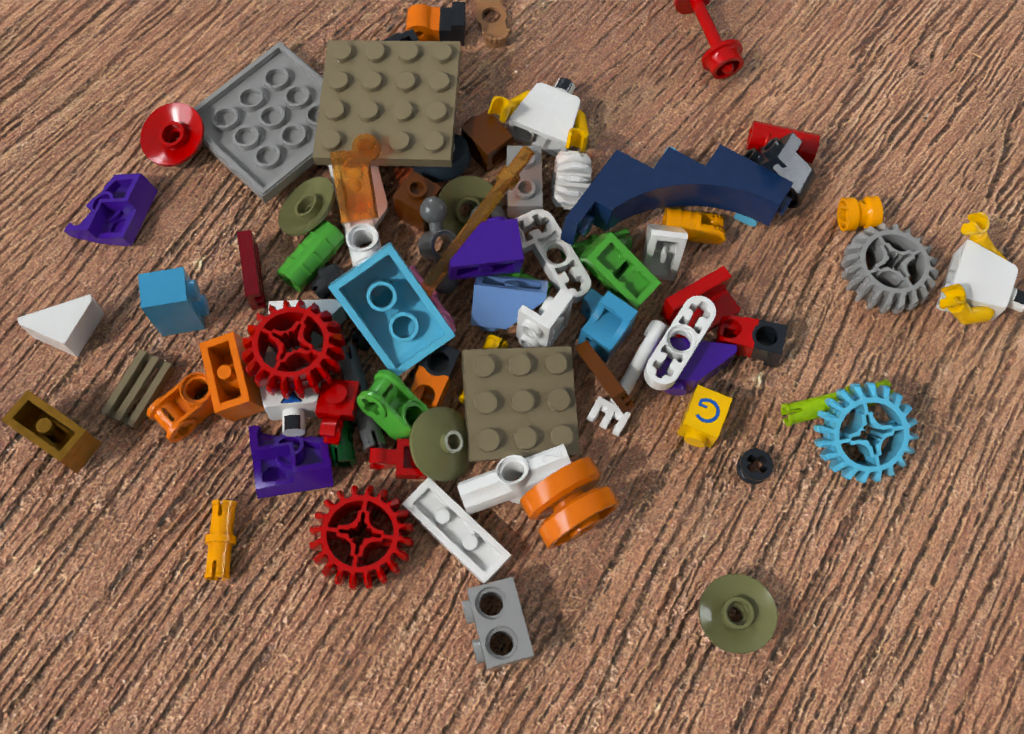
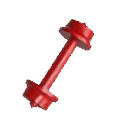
(723, 57)

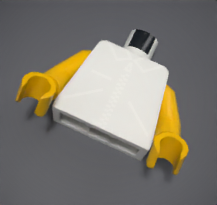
(545, 117)
(979, 278)

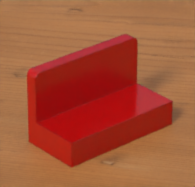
(711, 286)

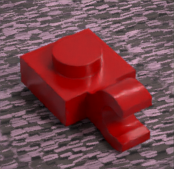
(335, 405)
(396, 458)

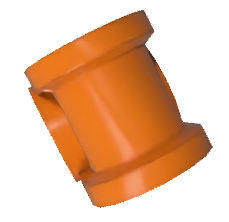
(183, 407)

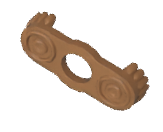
(496, 33)

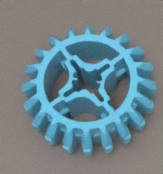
(874, 459)

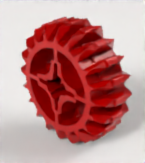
(288, 329)
(343, 533)

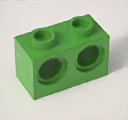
(619, 270)

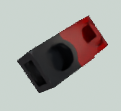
(753, 338)

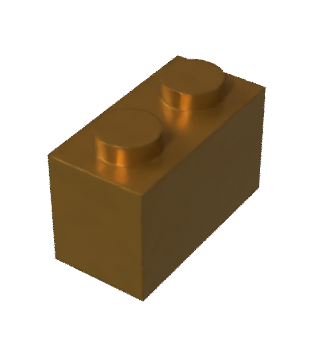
(52, 431)

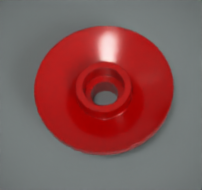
(164, 127)

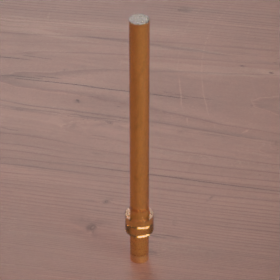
(506, 180)

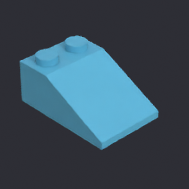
(391, 309)

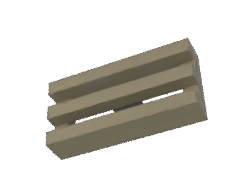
(126, 383)

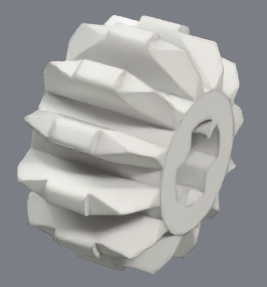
(570, 178)

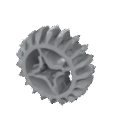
(887, 286)

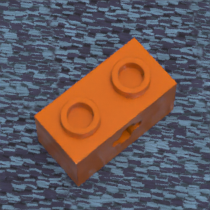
(230, 386)

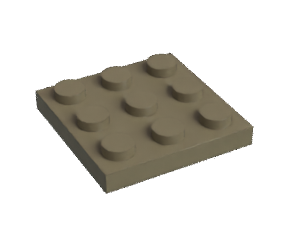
(519, 402)

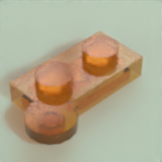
(354, 179)

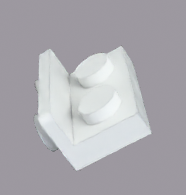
(546, 326)

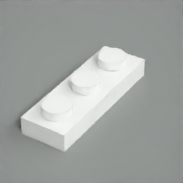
(456, 531)

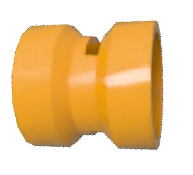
(859, 213)

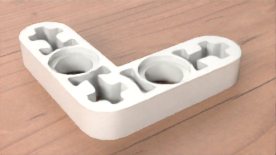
(550, 239)

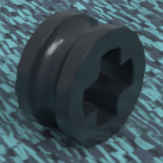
(756, 477)

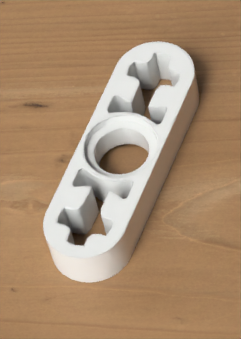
(681, 327)

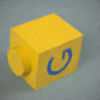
(704, 417)

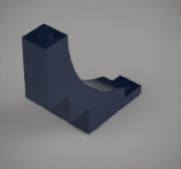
(631, 187)

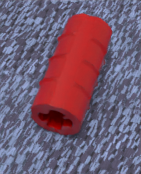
(762, 133)

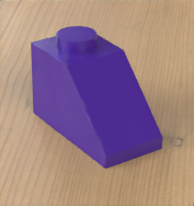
(489, 251)
(704, 363)

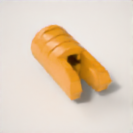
(700, 226)

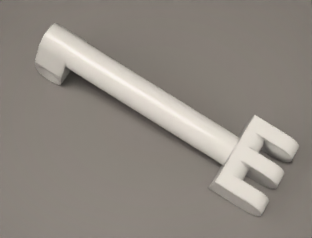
(654, 334)

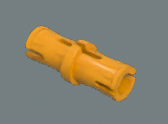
(220, 540)

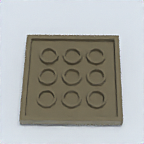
(395, 92)

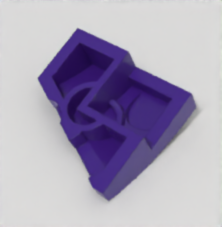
(116, 211)
(288, 463)

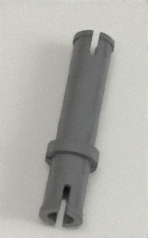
(369, 430)

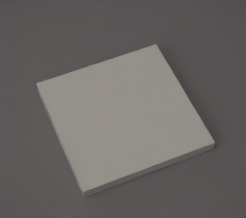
(265, 121)

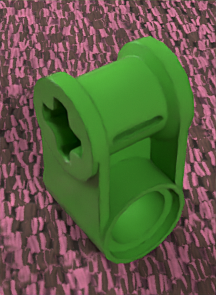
(391, 404)

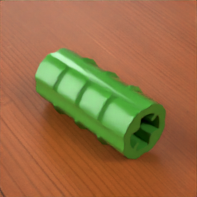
(311, 255)

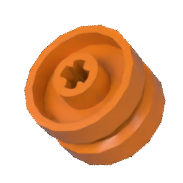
(569, 502)

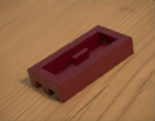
(251, 270)

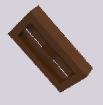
(605, 376)

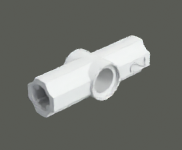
(498, 484)

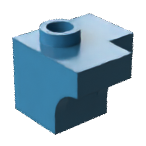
(607, 322)

